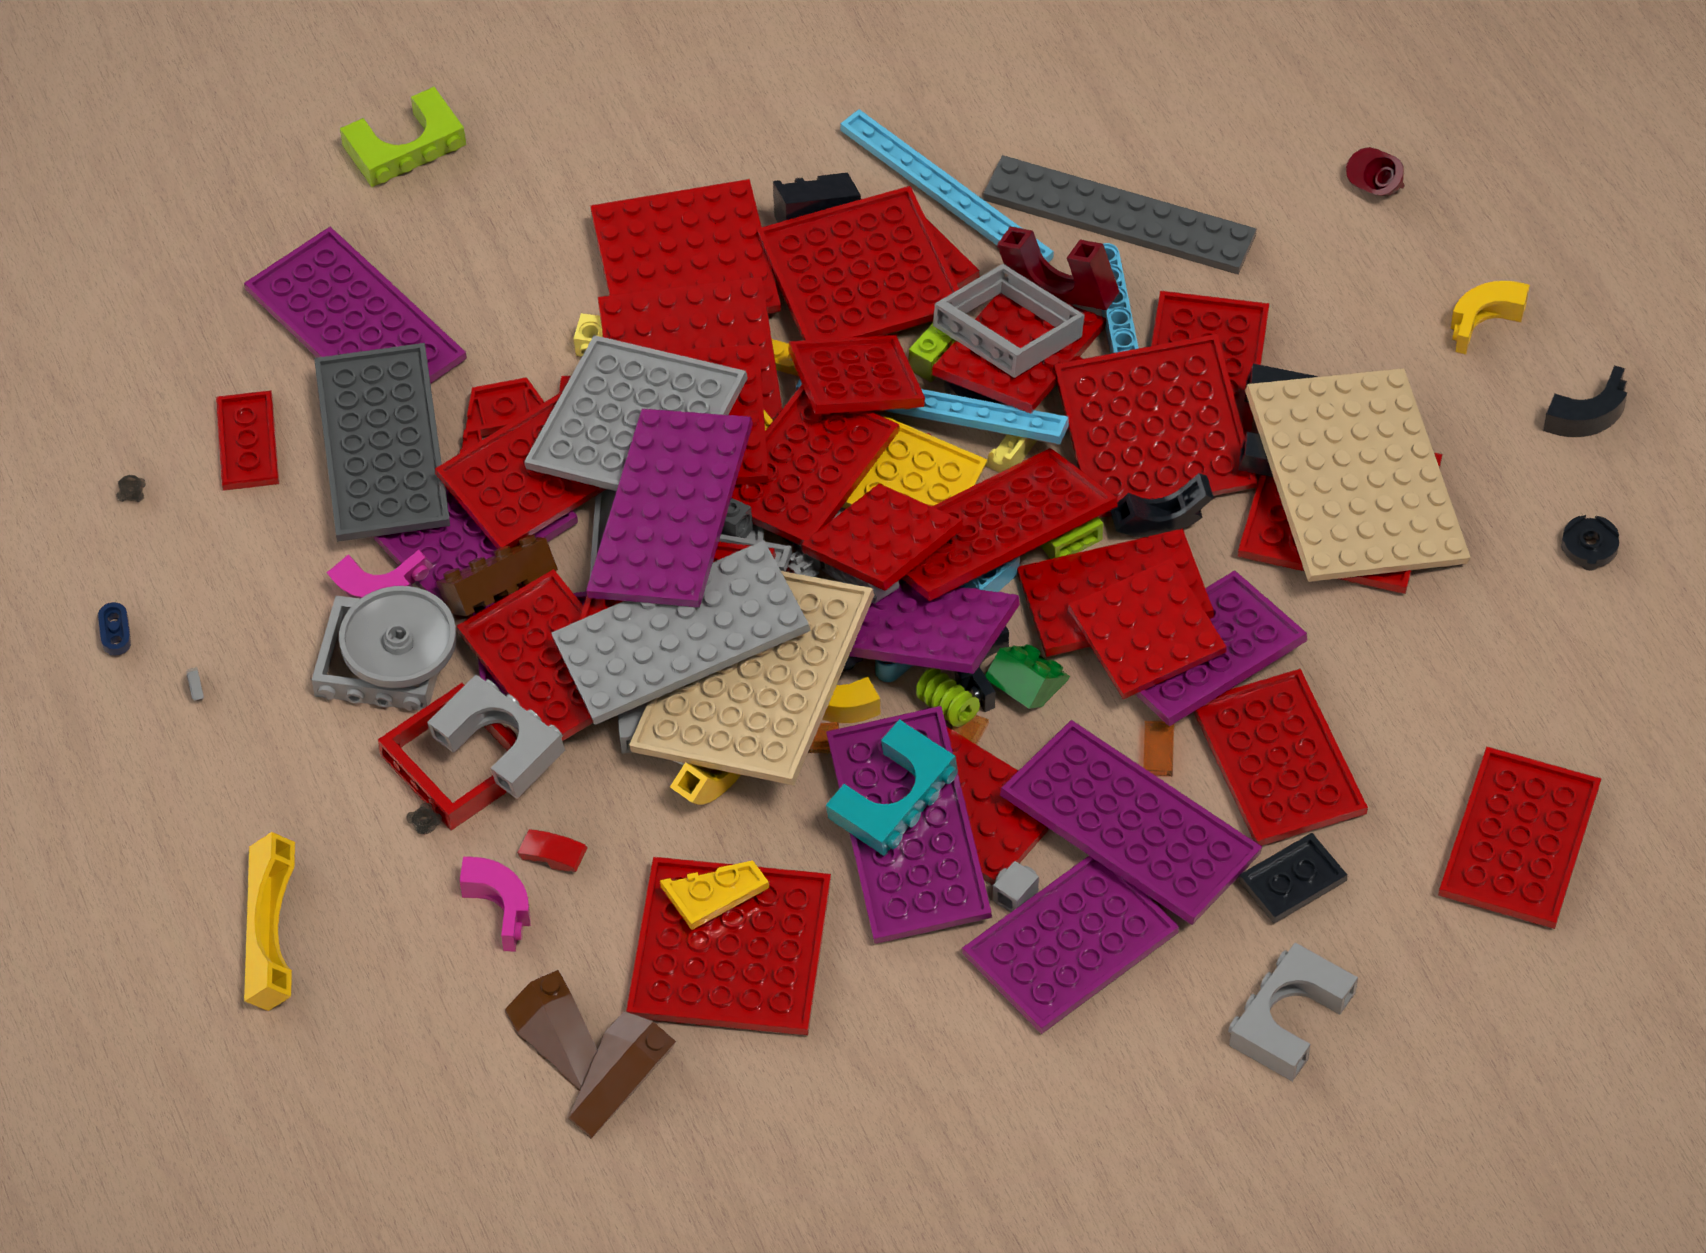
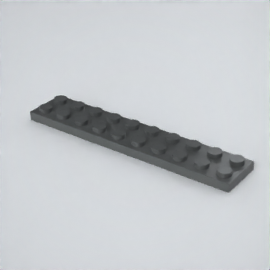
(1120, 214)

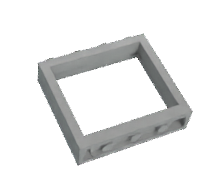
(952, 320)
(358, 690)

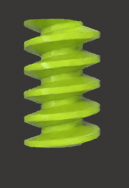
(939, 690)

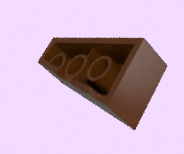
(496, 575)

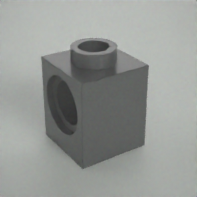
(738, 520)

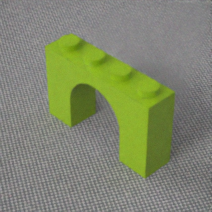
(384, 161)

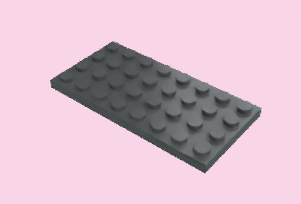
(381, 442)

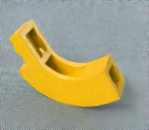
(1486, 302)
(853, 703)
(702, 784)

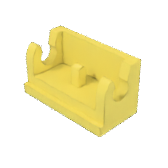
(1009, 452)

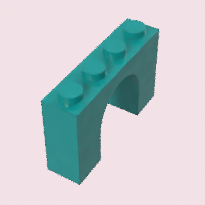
(884, 824)

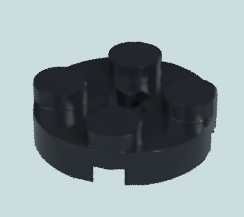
(1590, 555)

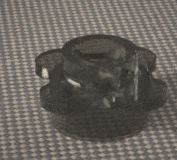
(131, 483)
(427, 825)

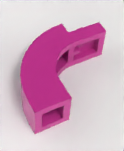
(358, 583)
(499, 884)

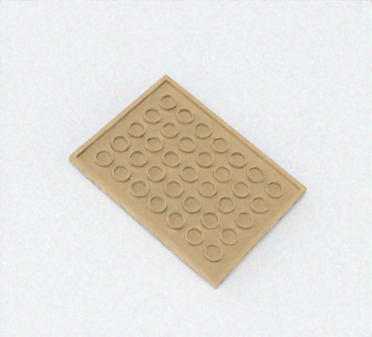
(1356, 474)
(768, 707)

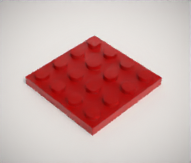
(856, 374)
(882, 536)
(1147, 628)

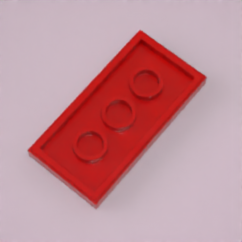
(247, 440)

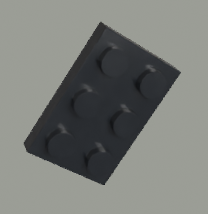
(1293, 878)

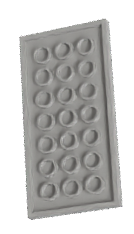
(652, 649)

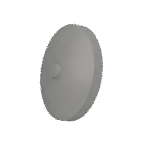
(397, 636)

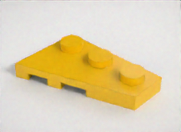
(711, 894)

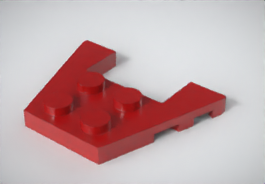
(497, 406)

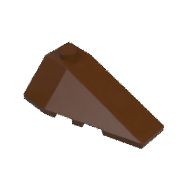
(554, 1026)
(621, 1064)

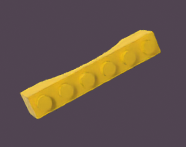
(266, 973)

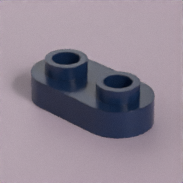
(115, 630)

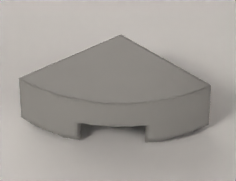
(194, 683)

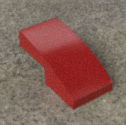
(556, 850)

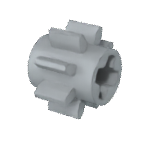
(803, 564)

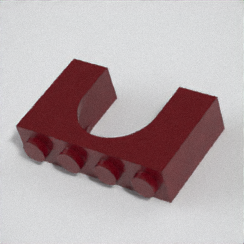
(1091, 278)

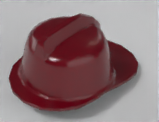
(1375, 171)

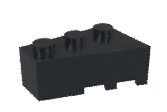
(807, 197)

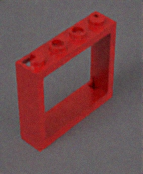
(466, 806)

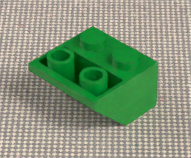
(1026, 675)

